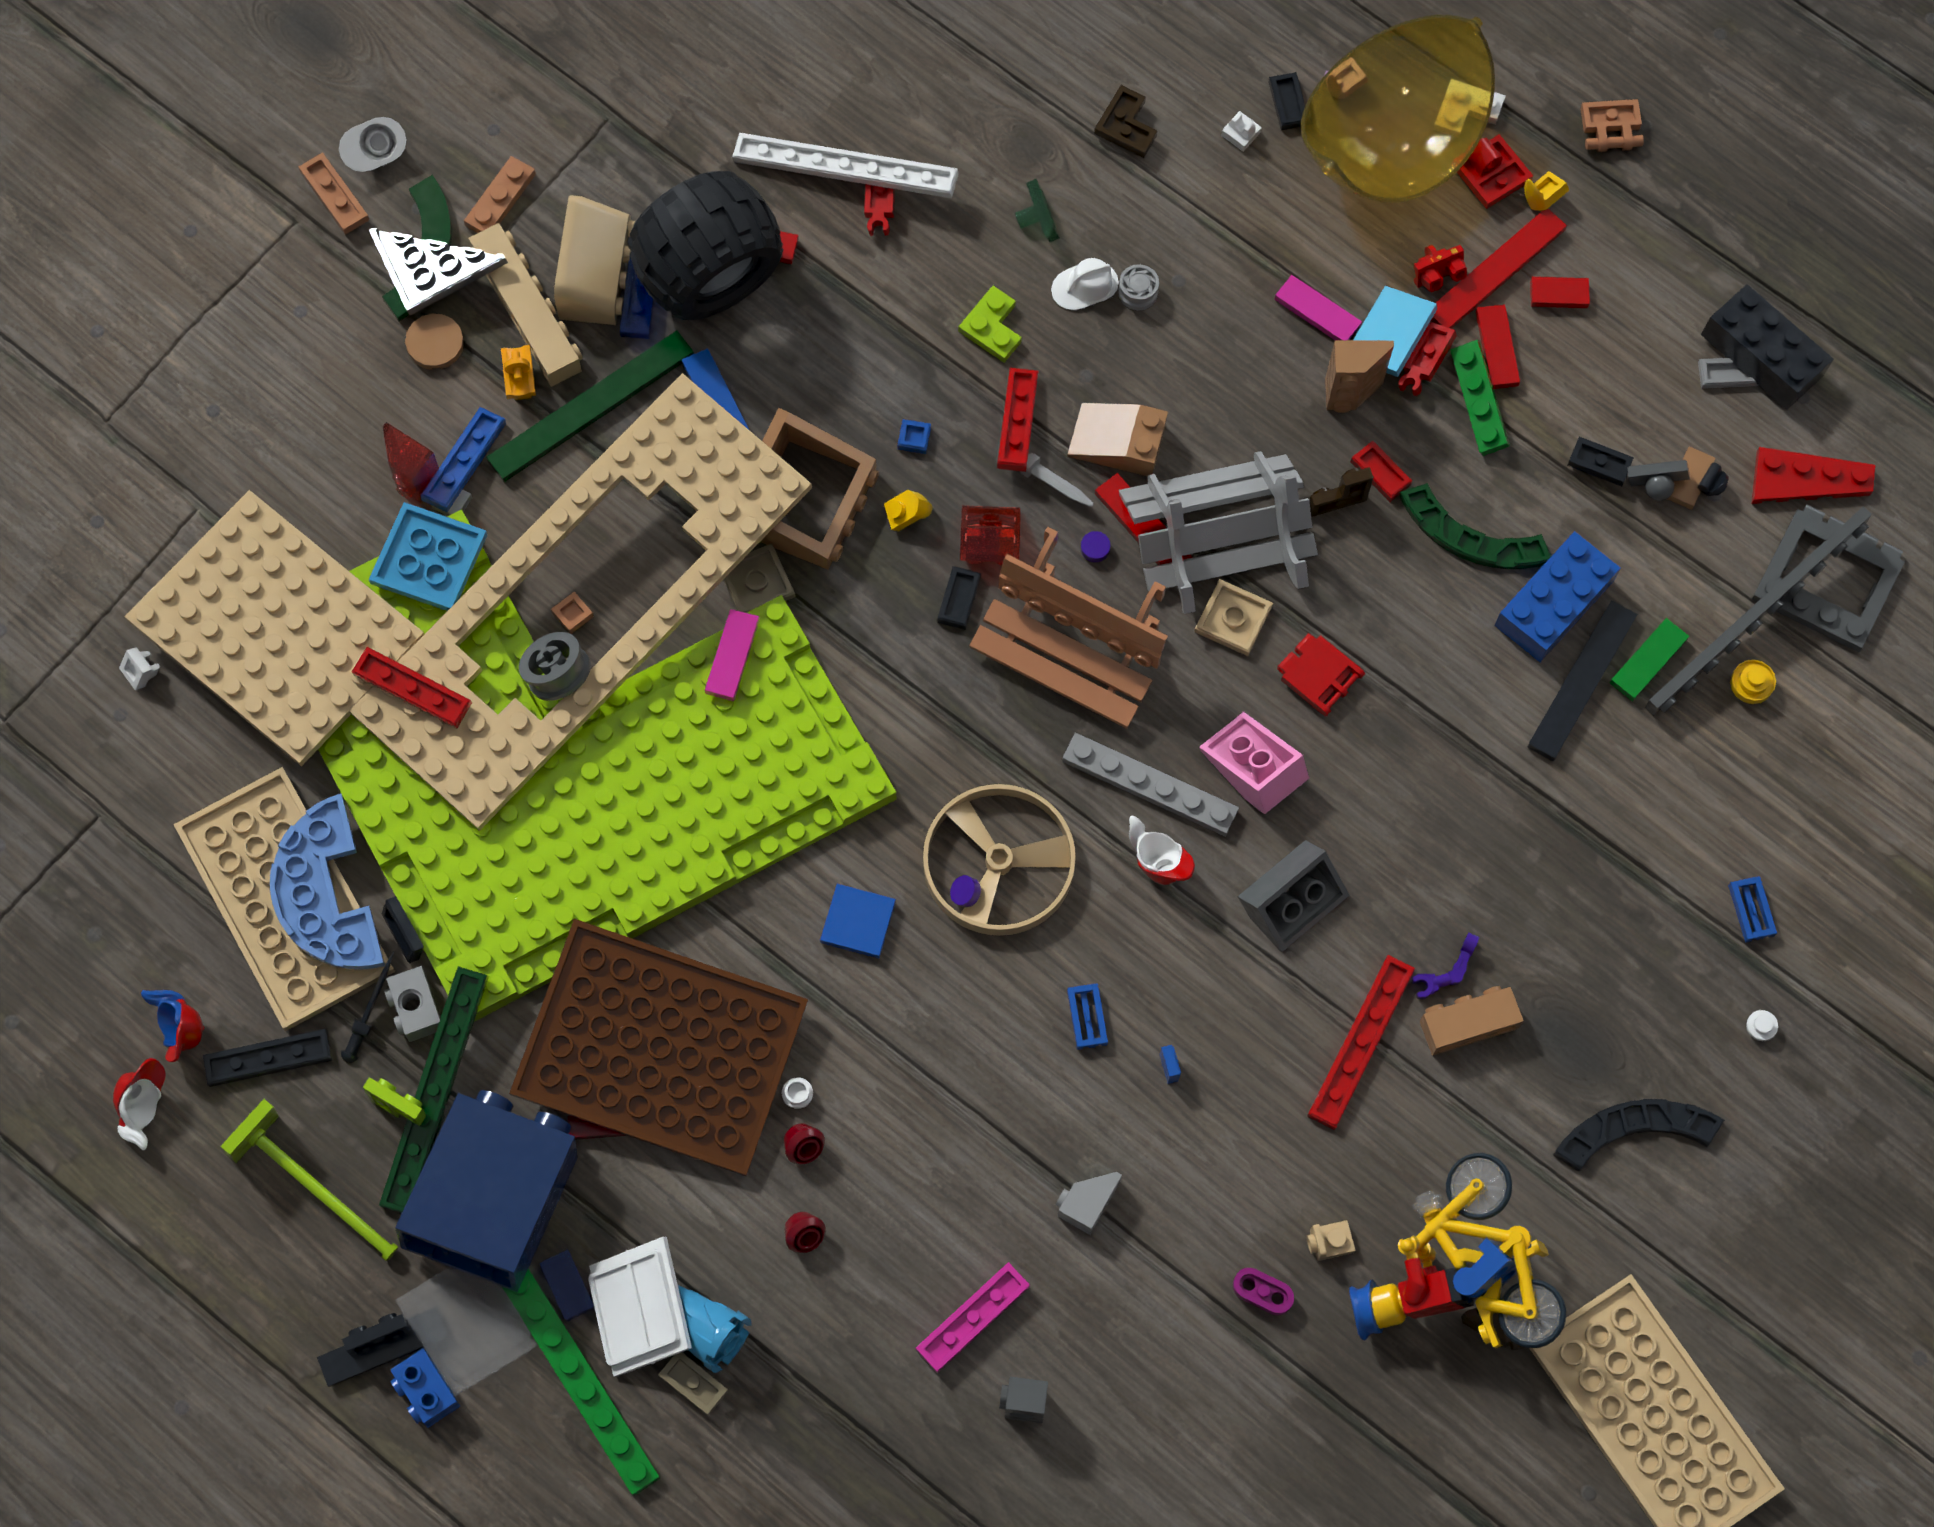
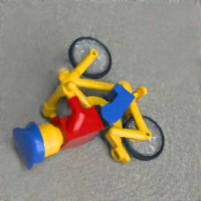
(1478, 1189)

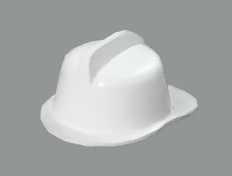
(372, 144)
(1085, 284)

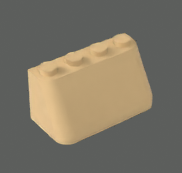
(592, 262)

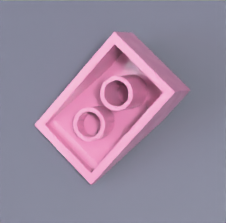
(1256, 762)

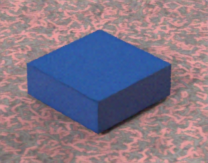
(914, 436)
(1170, 1064)

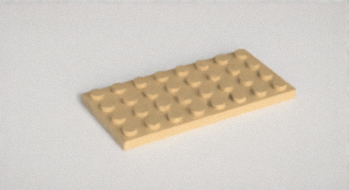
(234, 852)
(1655, 1413)

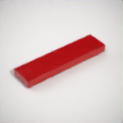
(1017, 419)
(1110, 497)
(412, 687)

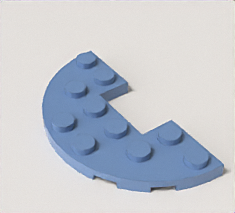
(306, 896)

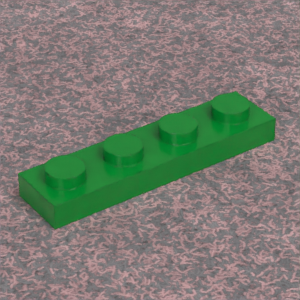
(1480, 398)

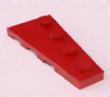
(1796, 475)

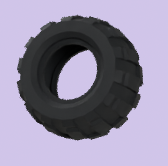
(705, 245)

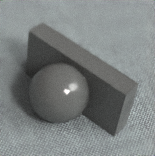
(1659, 477)

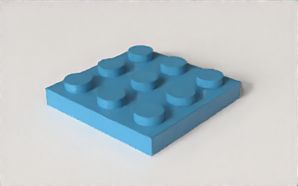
(428, 557)

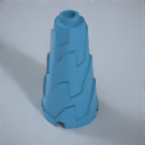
(713, 1329)

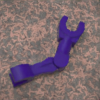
(1451, 978)

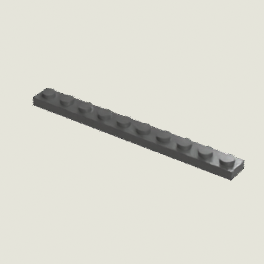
(1750, 621)

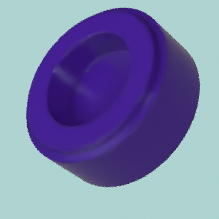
(1095, 546)
(965, 891)

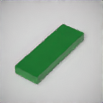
(1649, 659)

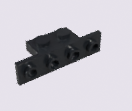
(369, 1349)

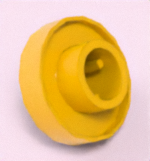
(1753, 681)

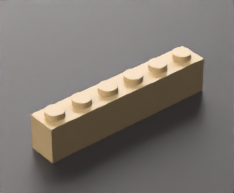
(527, 308)

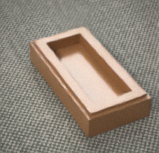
(1687, 491)

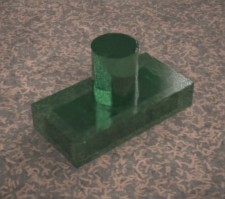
(1038, 212)

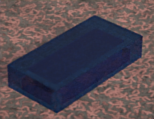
(567, 1285)

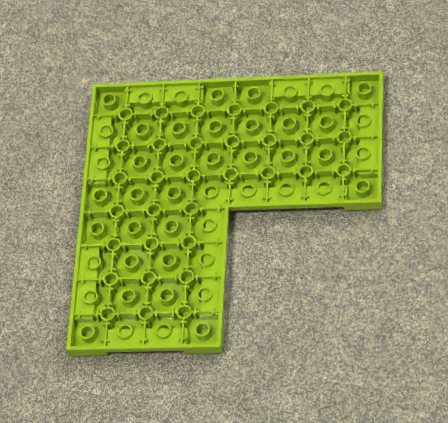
(633, 813)

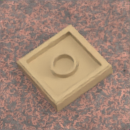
(1233, 617)

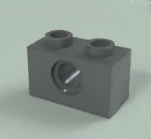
(1024, 1399)

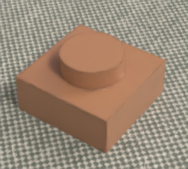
(572, 613)

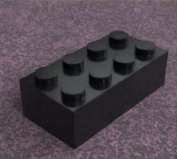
(1767, 346)

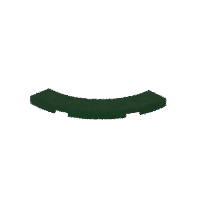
(435, 226)
(1467, 542)

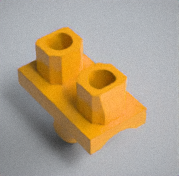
(518, 372)

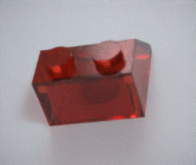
(409, 463)
(989, 533)

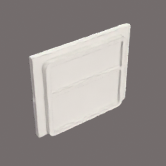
(638, 1307)

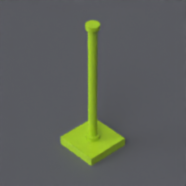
(252, 1133)

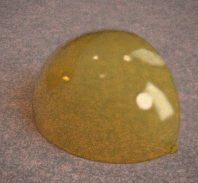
(1402, 108)

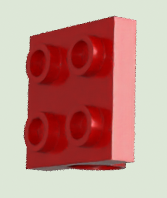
(1494, 171)

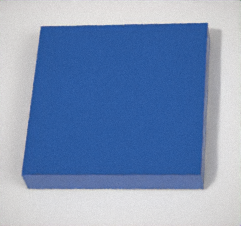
(858, 921)

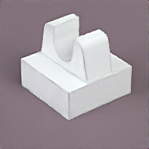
(1241, 131)
(137, 669)

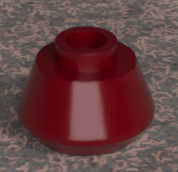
(803, 1143)
(804, 1232)

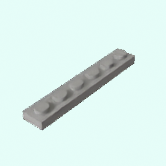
(1150, 784)

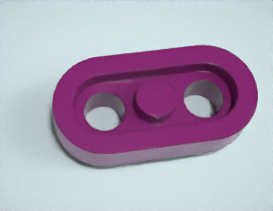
(1264, 1289)

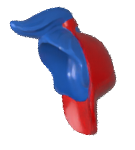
(177, 1021)

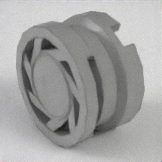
(1138, 288)

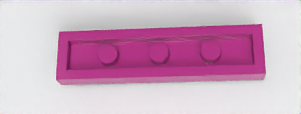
(972, 1317)

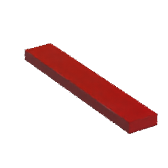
(1498, 268)
(1361, 1042)

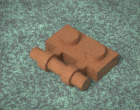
(1608, 117)

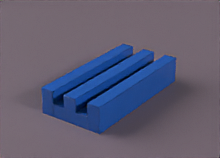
(1758, 933)
(1091, 1042)

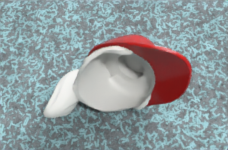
(1160, 855)
(136, 1100)

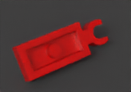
(878, 207)
(1427, 356)

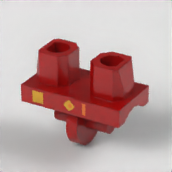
(1438, 264)

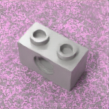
(410, 986)

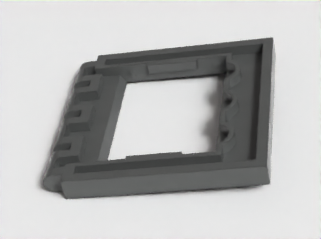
(1817, 612)

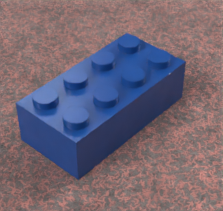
(1557, 596)

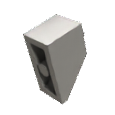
(1087, 1201)

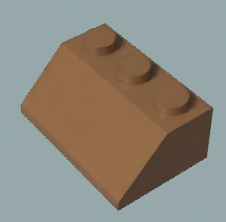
(1355, 372)

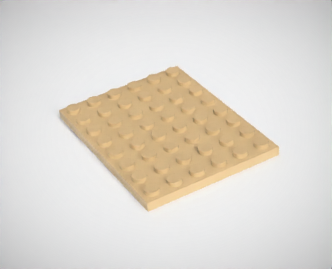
(272, 626)

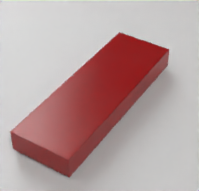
(1497, 346)

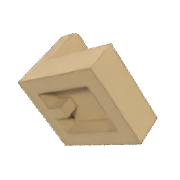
(1330, 1240)

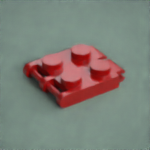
(1319, 672)

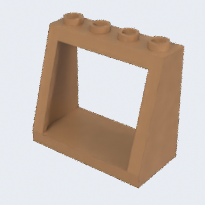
(790, 428)

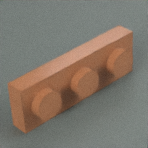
(334, 193)
(500, 195)

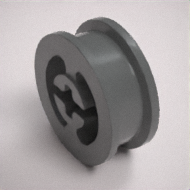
(548, 657)

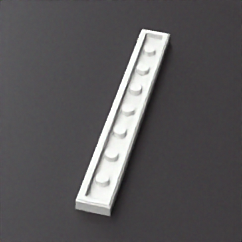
(845, 165)

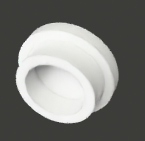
(1762, 1025)
(797, 1093)

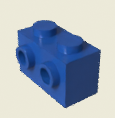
(424, 1388)

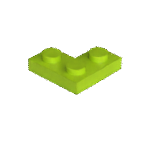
(986, 328)
(384, 1095)

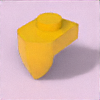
(1544, 191)
(907, 509)

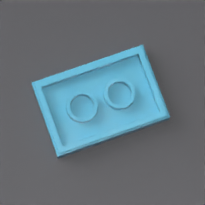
(1397, 319)

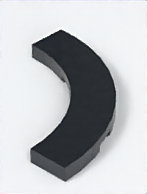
(1634, 1118)

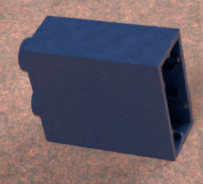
(488, 1189)

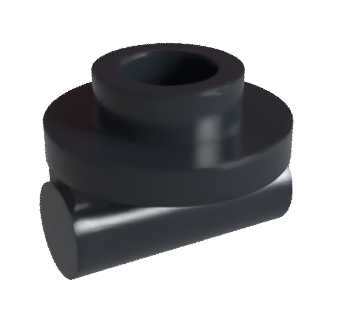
(1714, 481)

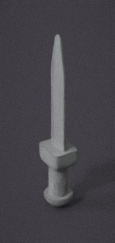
(1058, 483)

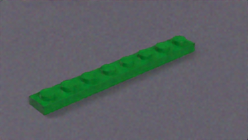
(582, 1385)

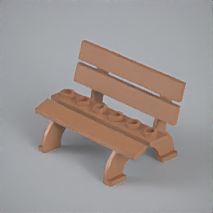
(1094, 619)

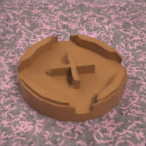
(434, 341)

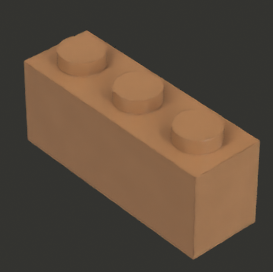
(1470, 1020)

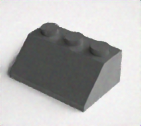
(1294, 895)

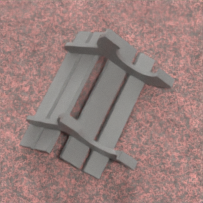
(1215, 488)

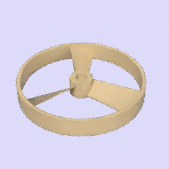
(999, 860)

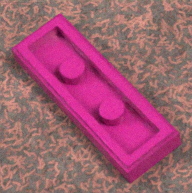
(1317, 309)
(732, 655)

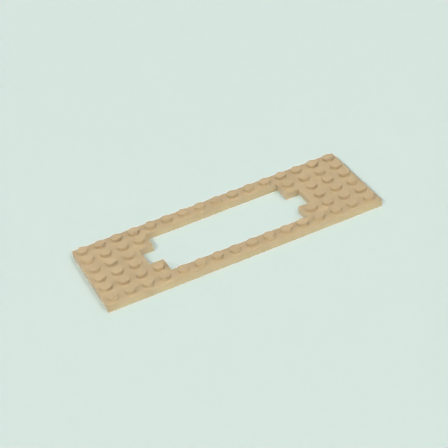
(678, 442)

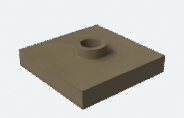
(758, 580)

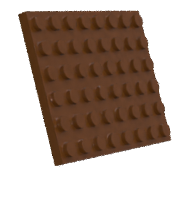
(659, 1047)

